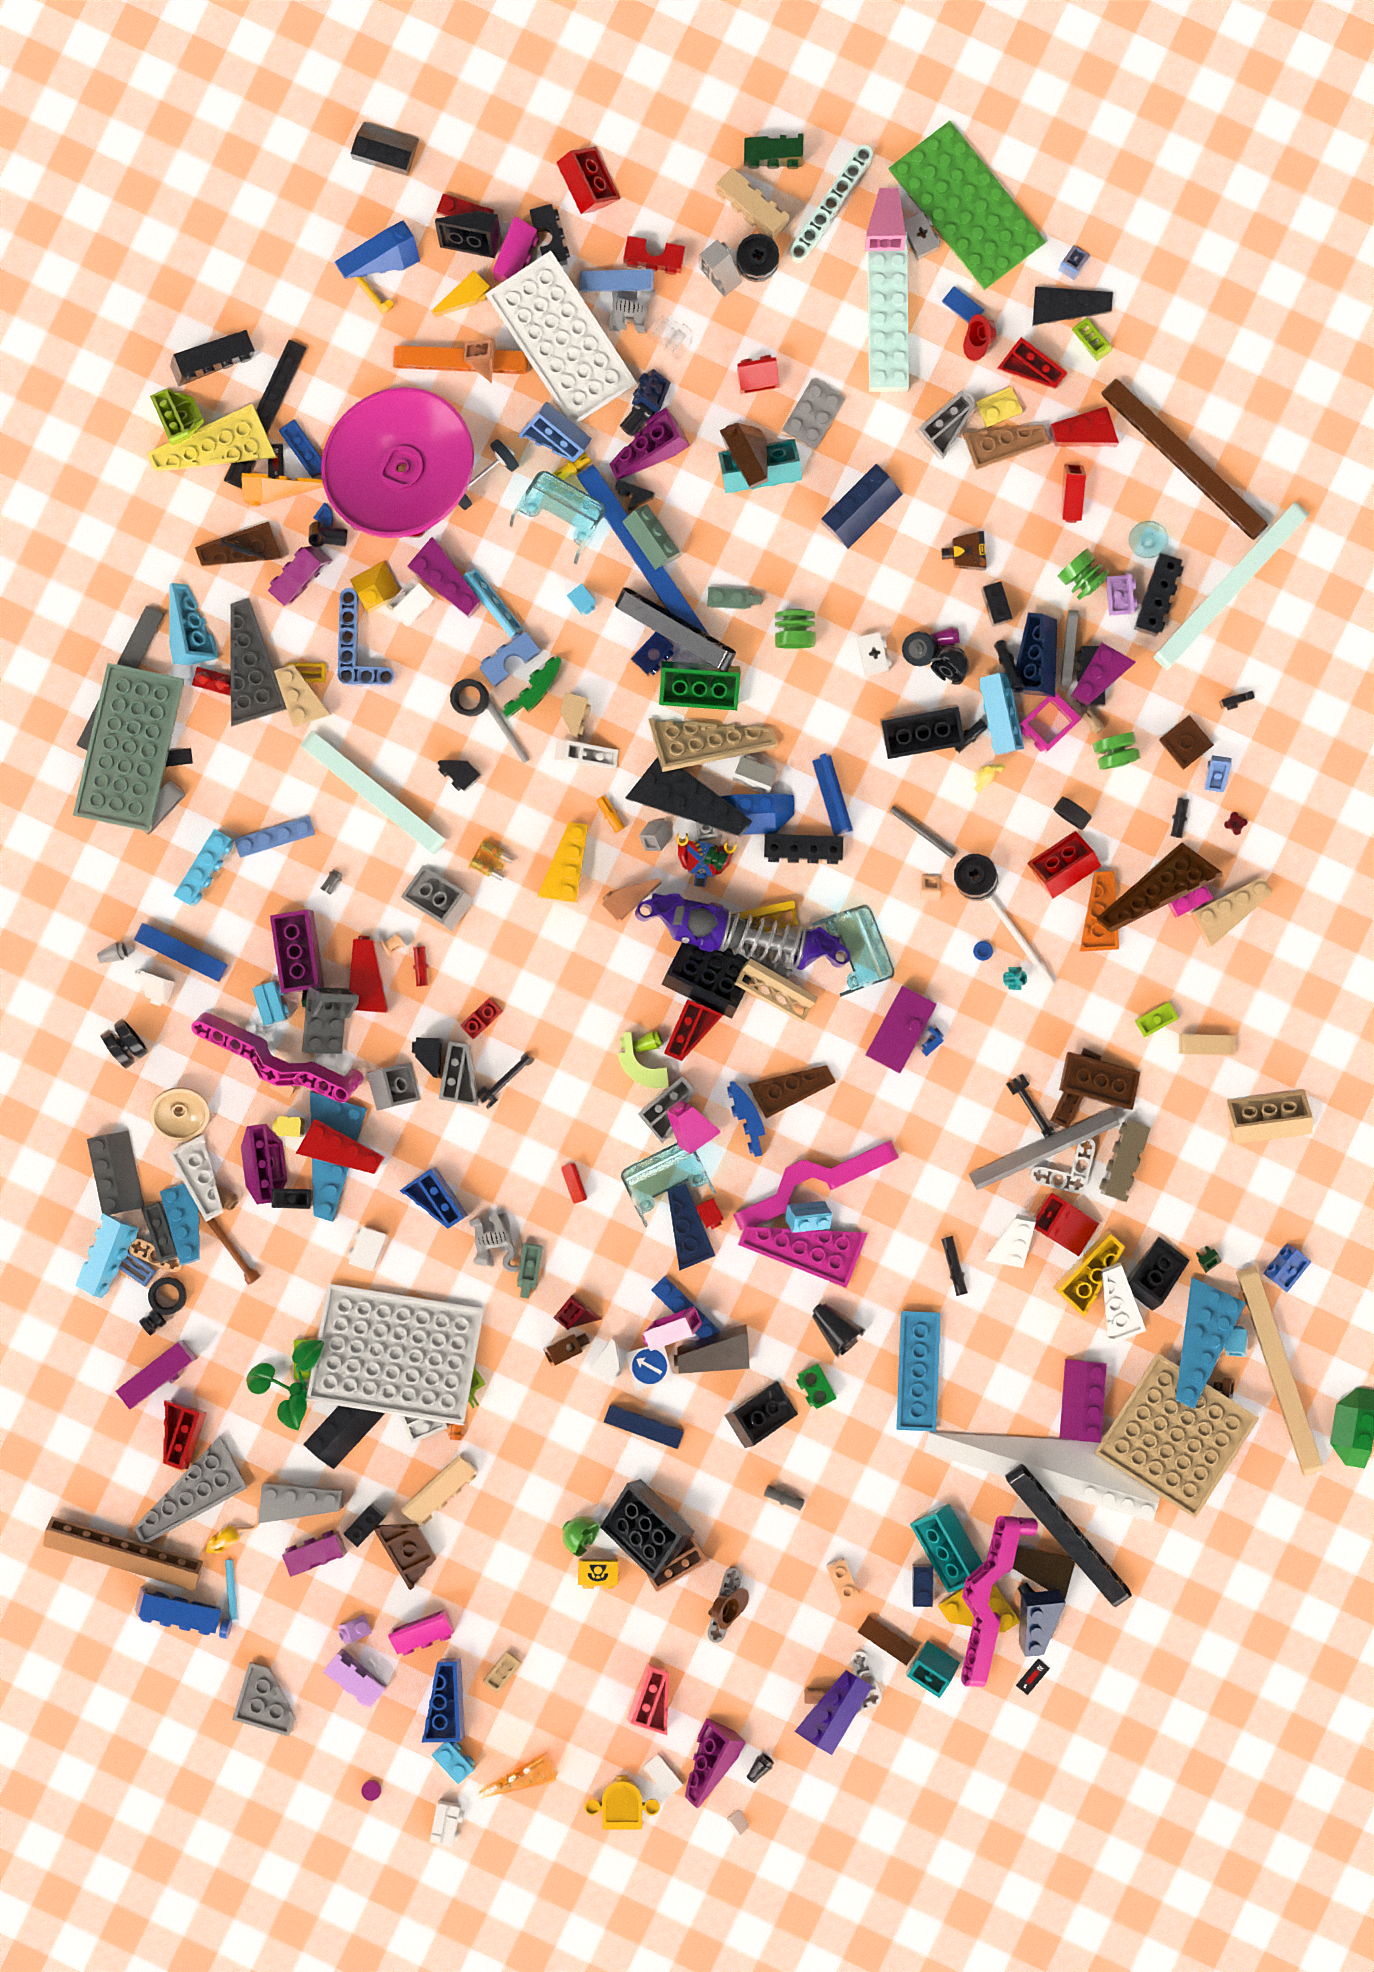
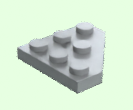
(263, 1702)

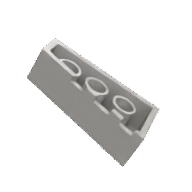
(291, 1501)

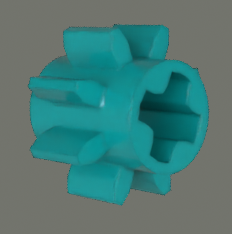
(1015, 978)

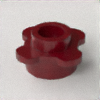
(1241, 822)

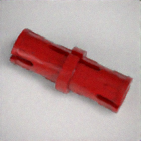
(420, 966)

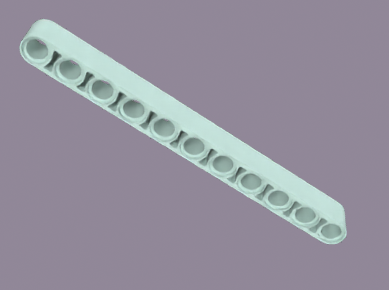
(1231, 585)

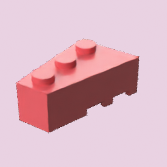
(651, 1700)

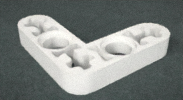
(1074, 1174)
(875, 1689)

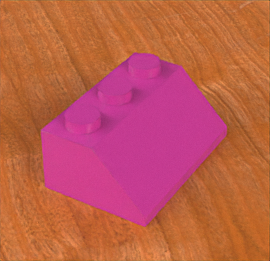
(515, 250)
(421, 1632)

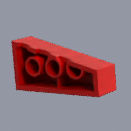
(332, 1146)

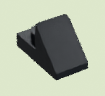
(639, 495)

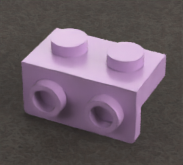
(1120, 595)

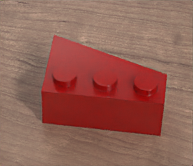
(1032, 365)
(1087, 429)
(181, 1433)

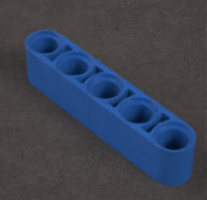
(180, 952)

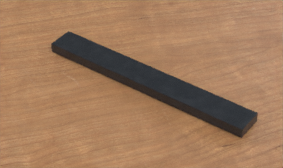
(271, 402)

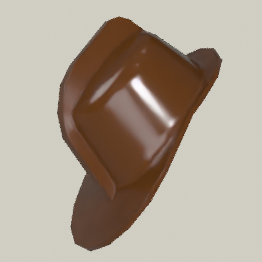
(728, 1608)

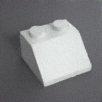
(755, 774)
(607, 1363)

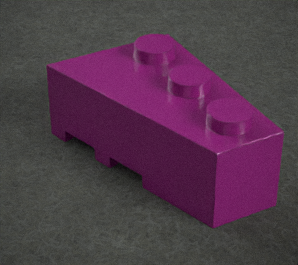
(298, 574)

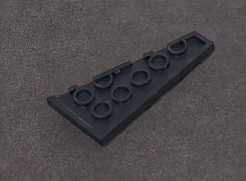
(687, 798)

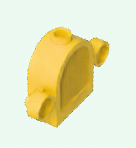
(622, 1805)

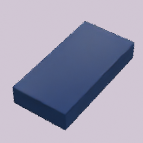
(961, 304)

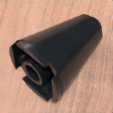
(836, 1328)

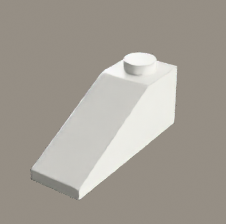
(585, 754)

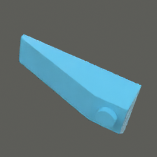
(187, 631)

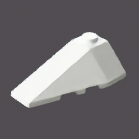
(155, 987)

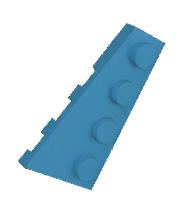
(183, 1222)

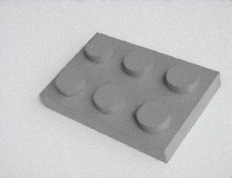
(813, 414)

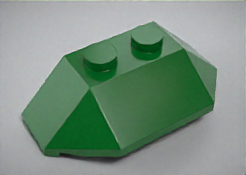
(1354, 1427)

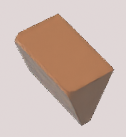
(813, 1695)

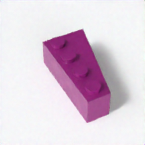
(440, 574)

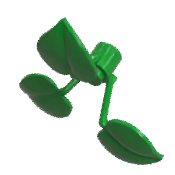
(289, 1411)

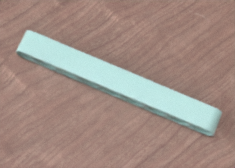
(372, 792)

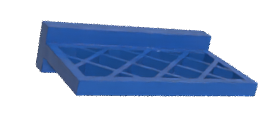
(832, 795)

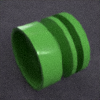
(1083, 574)
(795, 629)

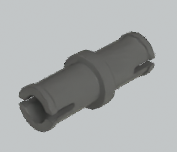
(784, 1497)

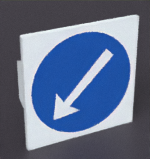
(649, 1367)

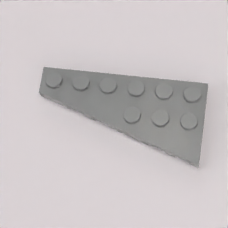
(200, 1488)

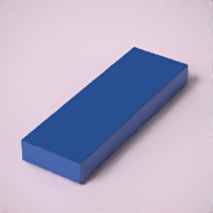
(302, 448)

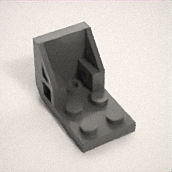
(326, 1018)

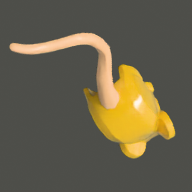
(227, 1537)

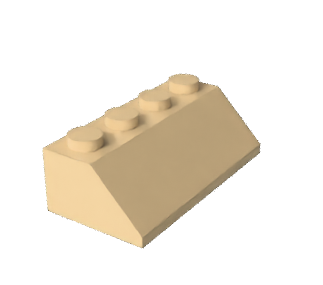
(1269, 1117)
(439, 1489)

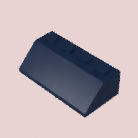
(861, 506)

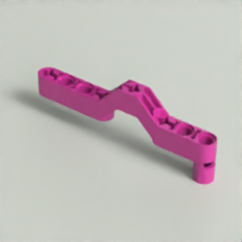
(272, 1068)
(805, 1170)
(977, 1595)

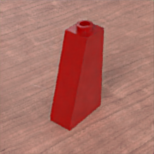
(367, 977)

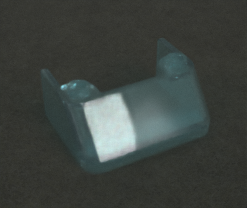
(565, 502)
(866, 947)
(660, 1173)

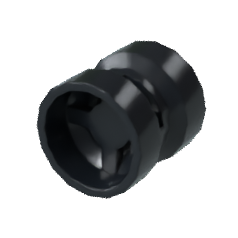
(152, 1322)

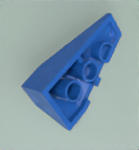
(384, 252)

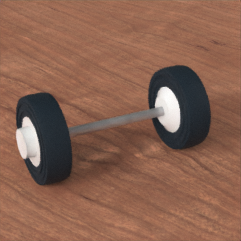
(503, 455)

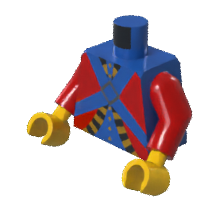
(693, 854)

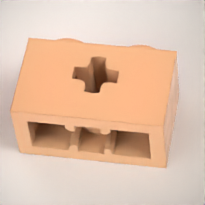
(842, 1581)

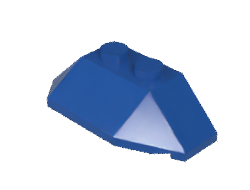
(766, 811)

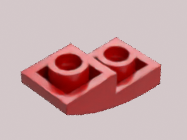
(481, 1018)

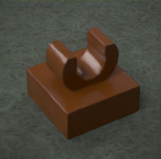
(1226, 1387)

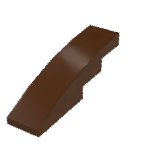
(1069, 1103)

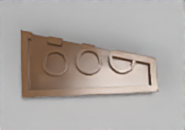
(1002, 444)

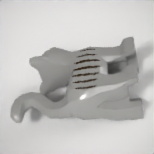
(630, 308)
(494, 1238)

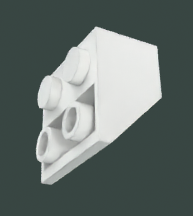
(367, 1248)

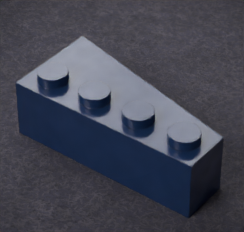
(1038, 655)

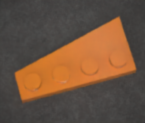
(1101, 897)

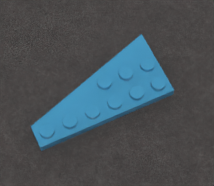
(327, 1177)
(1207, 1329)

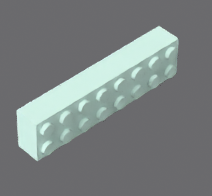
(888, 320)

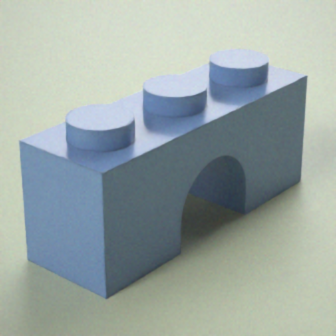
(521, 647)

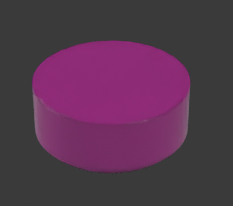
(371, 1790)

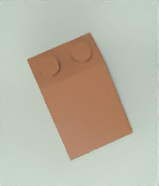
(627, 899)

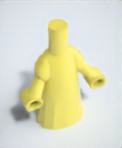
(985, 775)

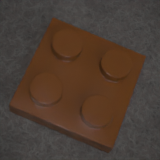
(1186, 742)

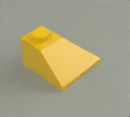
(375, 587)

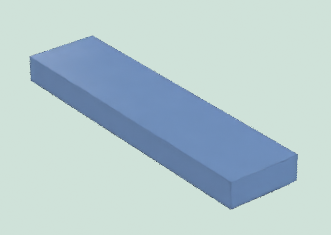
(616, 280)

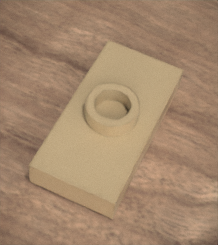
(502, 1671)

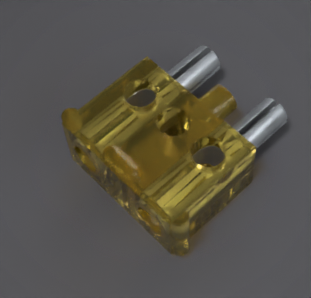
(480, 859)

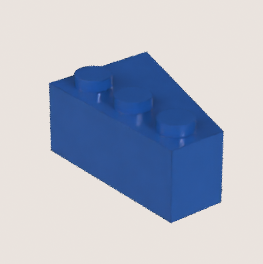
(436, 1198)

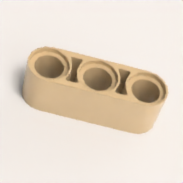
(1207, 1044)

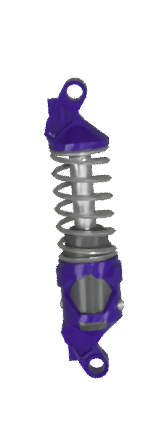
(715, 928)

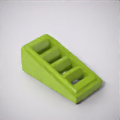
(1100, 353)

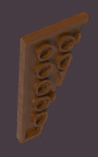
(1169, 880)

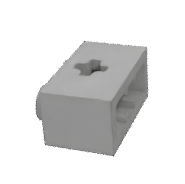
(920, 246)

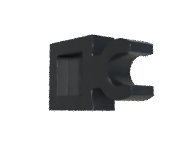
(1232, 702)

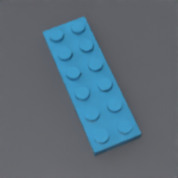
(918, 1371)

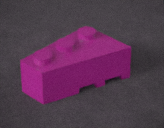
(1100, 673)
(314, 1553)

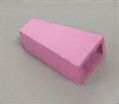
(886, 224)

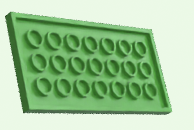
(967, 205)

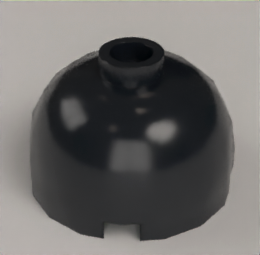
(950, 664)

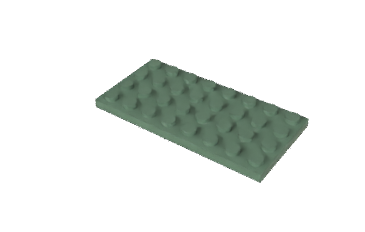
(128, 747)

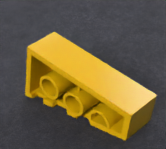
(566, 867)
(1084, 1279)

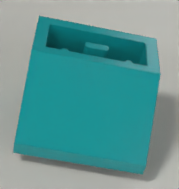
(933, 1669)

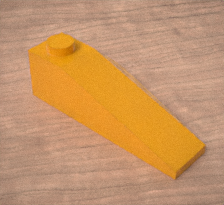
(263, 489)

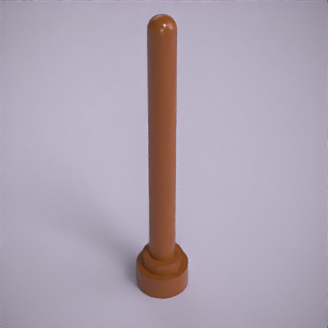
(249, 1273)

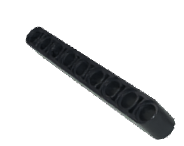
(1068, 1535)

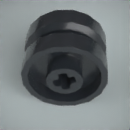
(746, 258)
(984, 885)
(121, 1045)

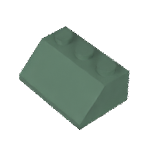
(651, 537)

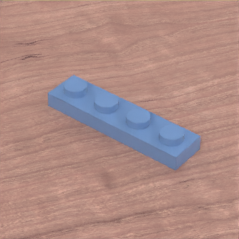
(274, 837)

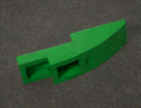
(541, 683)

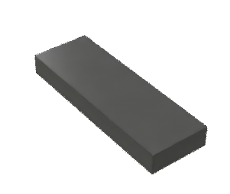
(160, 1232)

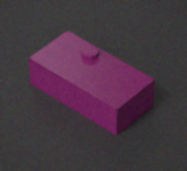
(296, 951)
(900, 1029)
(156, 1374)

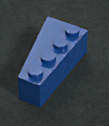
(177, 1612)
(446, 1708)

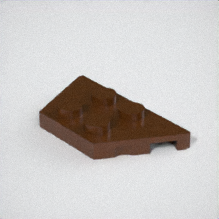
(407, 1550)

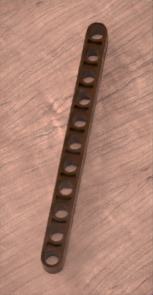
(1184, 459)

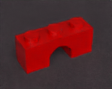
(669, 261)

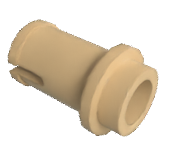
(1094, 722)

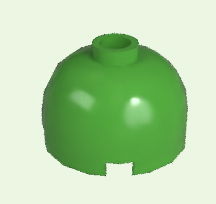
(579, 1533)

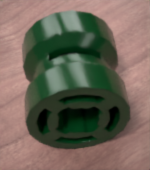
(716, 858)

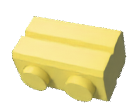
(289, 1126)

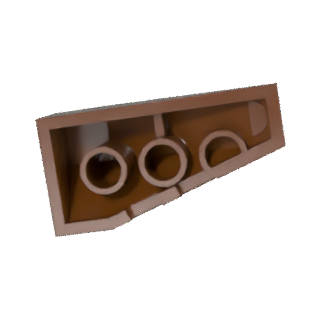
(748, 450)

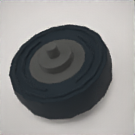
(919, 648)

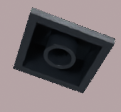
(429, 1053)

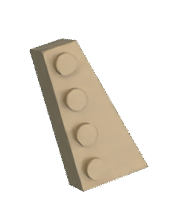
(751, 204)
(1225, 913)

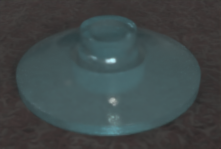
(1148, 531)

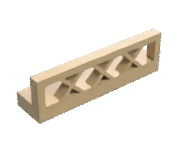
(777, 986)

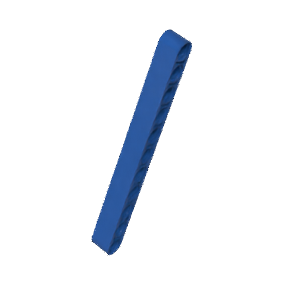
(658, 578)

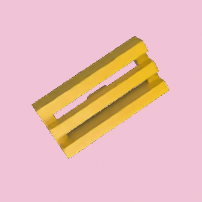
(312, 680)

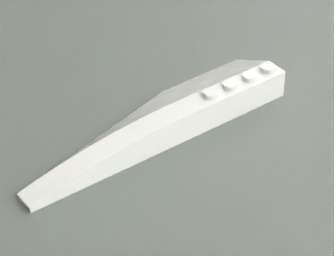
(1057, 1464)

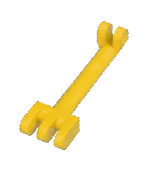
(382, 307)

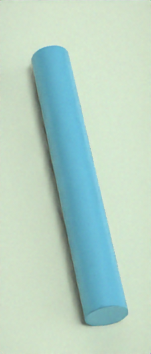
(231, 1589)

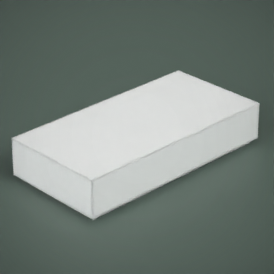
(663, 1775)

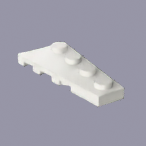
(196, 1172)
(1120, 1307)

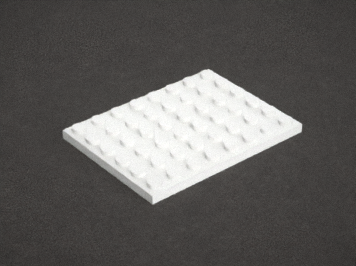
(396, 1354)

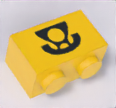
(598, 1573)

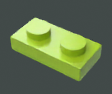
(1156, 1019)

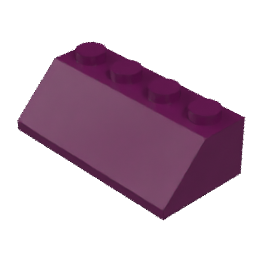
(1083, 1400)

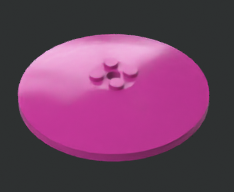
(380, 436)

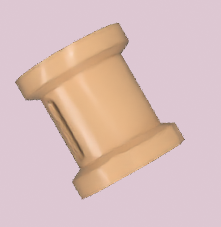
(393, 944)

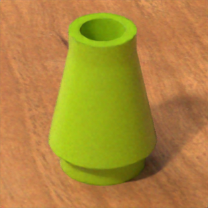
(648, 1042)

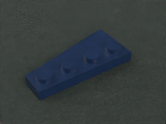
(689, 1233)

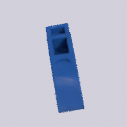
(745, 1109)

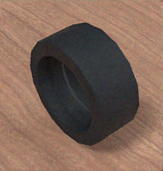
(483, 702)
(1072, 813)
(152, 1295)

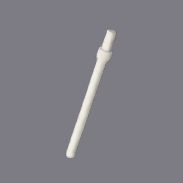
(1041, 968)

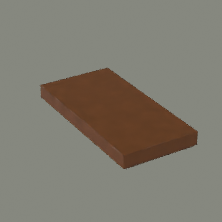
(1099, 1081)

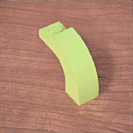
(644, 1076)

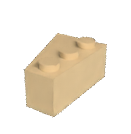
(299, 697)

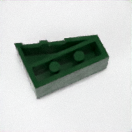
(773, 152)

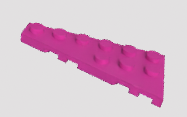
(816, 1252)

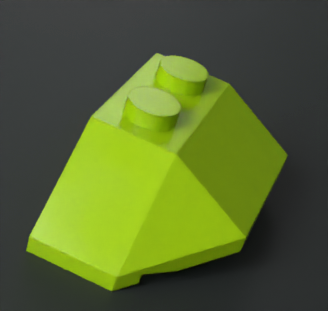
(177, 414)

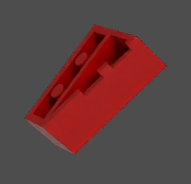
(690, 1029)

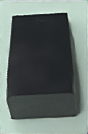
(291, 1198)

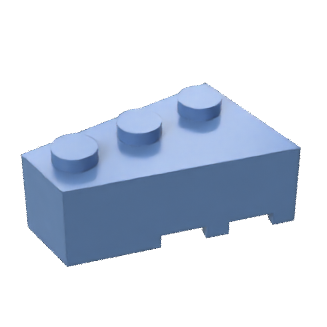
(555, 432)

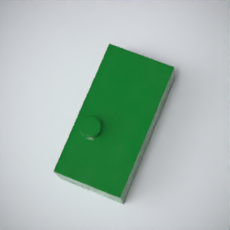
(699, 686)

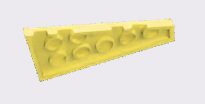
(224, 441)

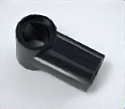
(636, 418)
(320, 535)

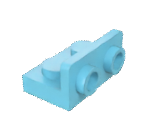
(454, 1761)

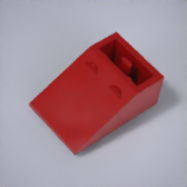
(1064, 1224)

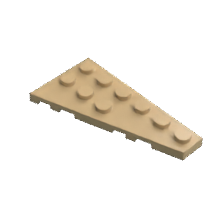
(699, 743)

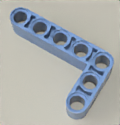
(352, 646)

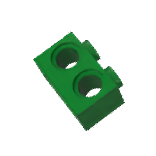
(820, 1384)

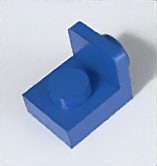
(931, 1045)

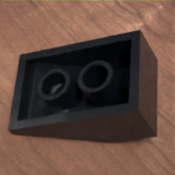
(470, 233)
(1156, 1273)
(755, 1418)

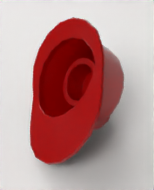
(978, 337)

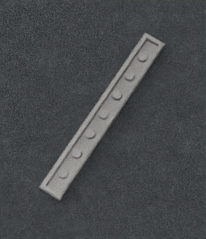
(1043, 1149)

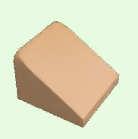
(930, 887)

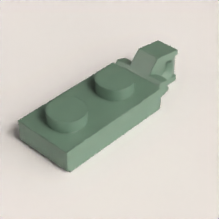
(732, 598)
(528, 1268)

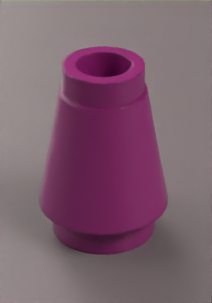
(947, 636)

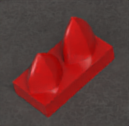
(212, 681)

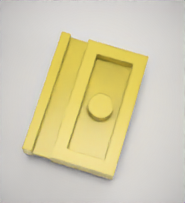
(999, 407)

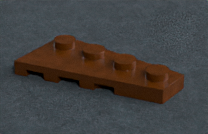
(257, 537)
(786, 1090)

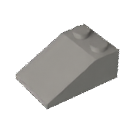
(437, 898)

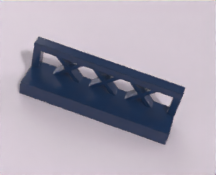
(643, 1426)

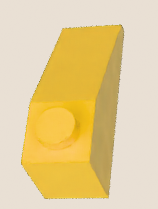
(464, 295)

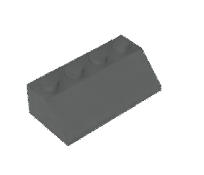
(115, 1173)

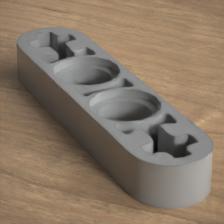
(1069, 648)
(712, 1627)

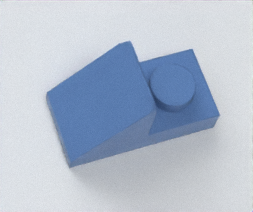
(1217, 773)

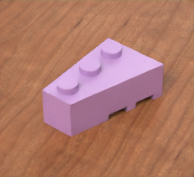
(354, 1678)

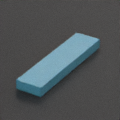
(493, 602)

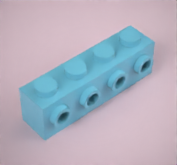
(1001, 714)
(203, 868)

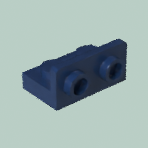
(651, 390)

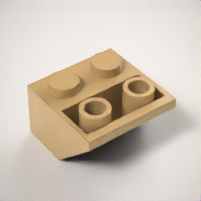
(573, 711)

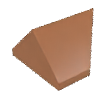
(481, 356)

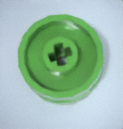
(1116, 749)

